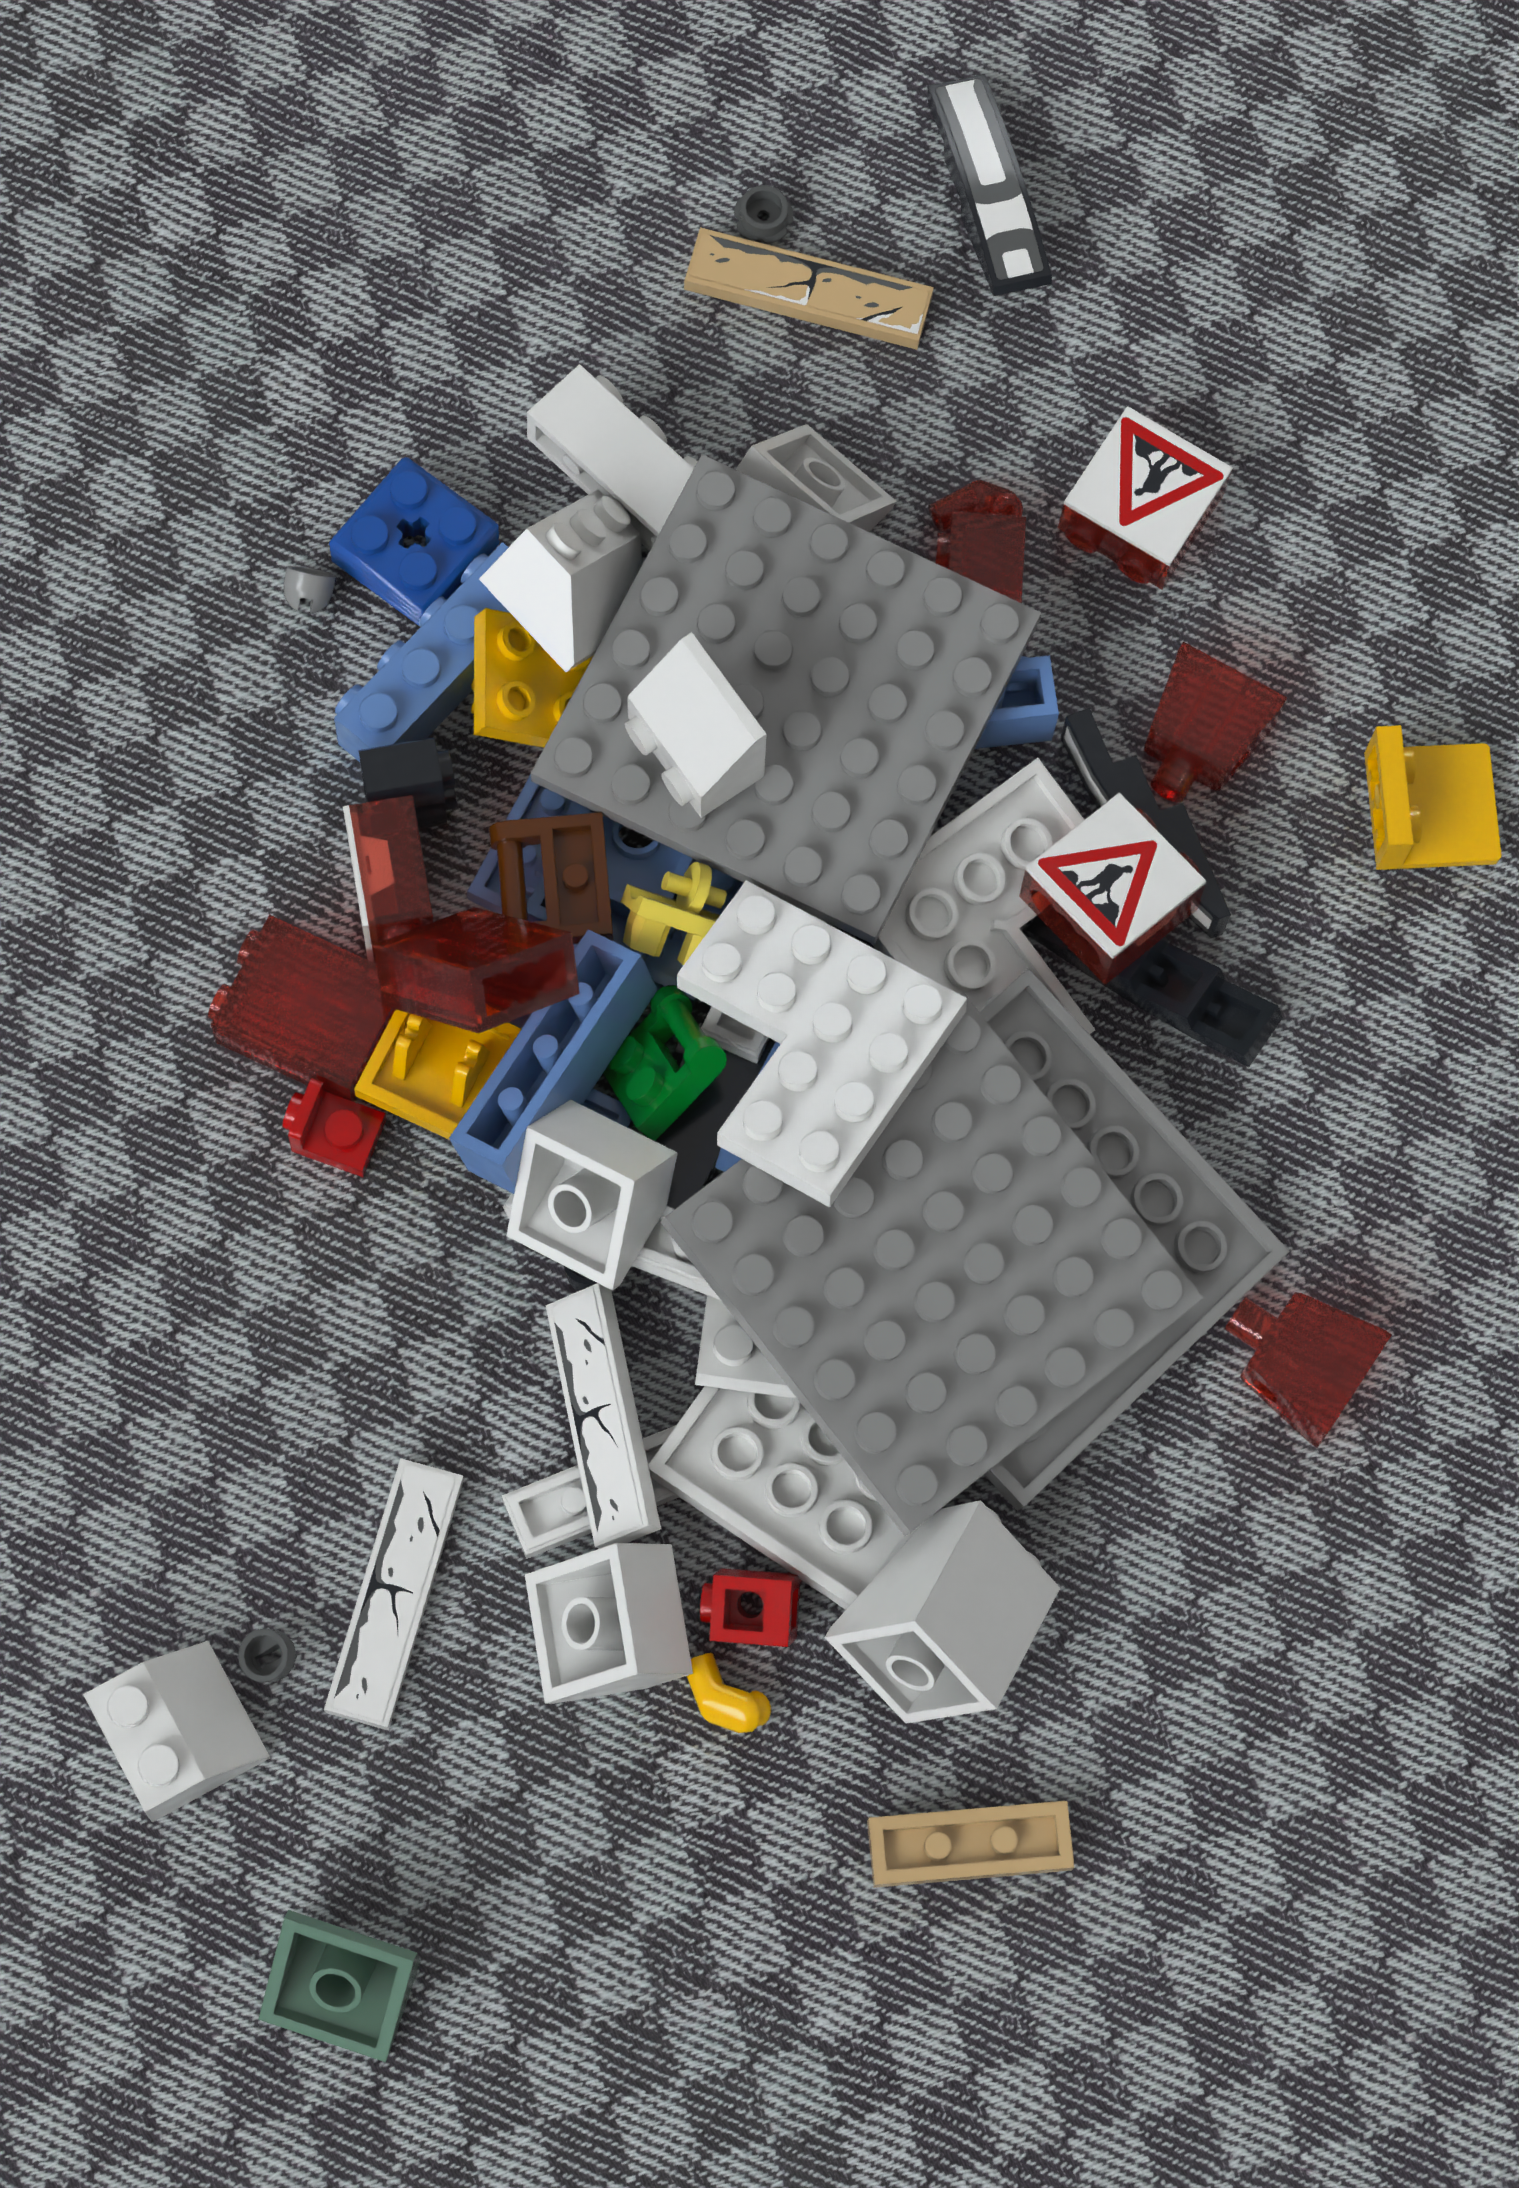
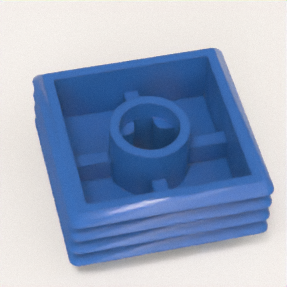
(412, 505)

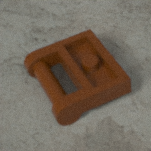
(572, 871)

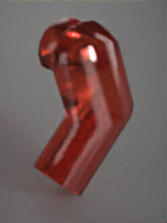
(975, 498)

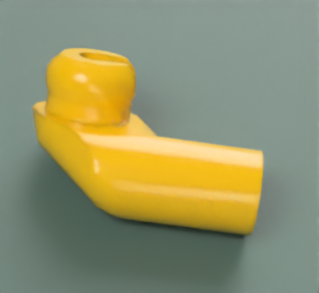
(725, 1704)

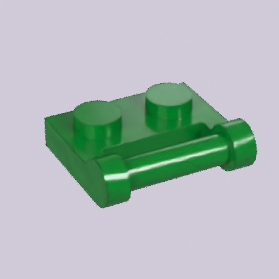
(648, 1075)

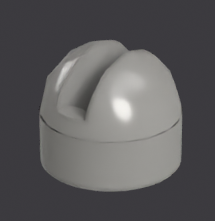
(308, 584)

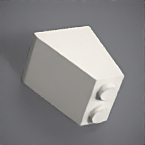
(947, 1617)

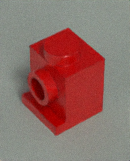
(730, 1623)

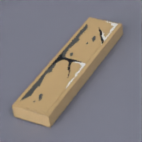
(808, 288)

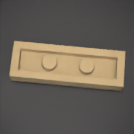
(970, 1844)

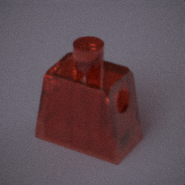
(1207, 723)
(1306, 1359)

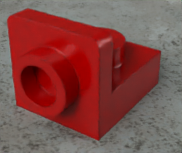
(333, 1128)

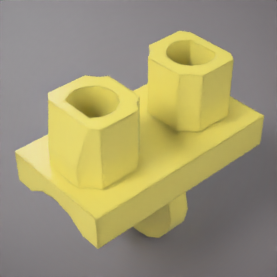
(655, 914)

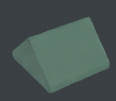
(338, 1985)

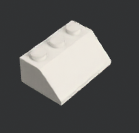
(569, 576)

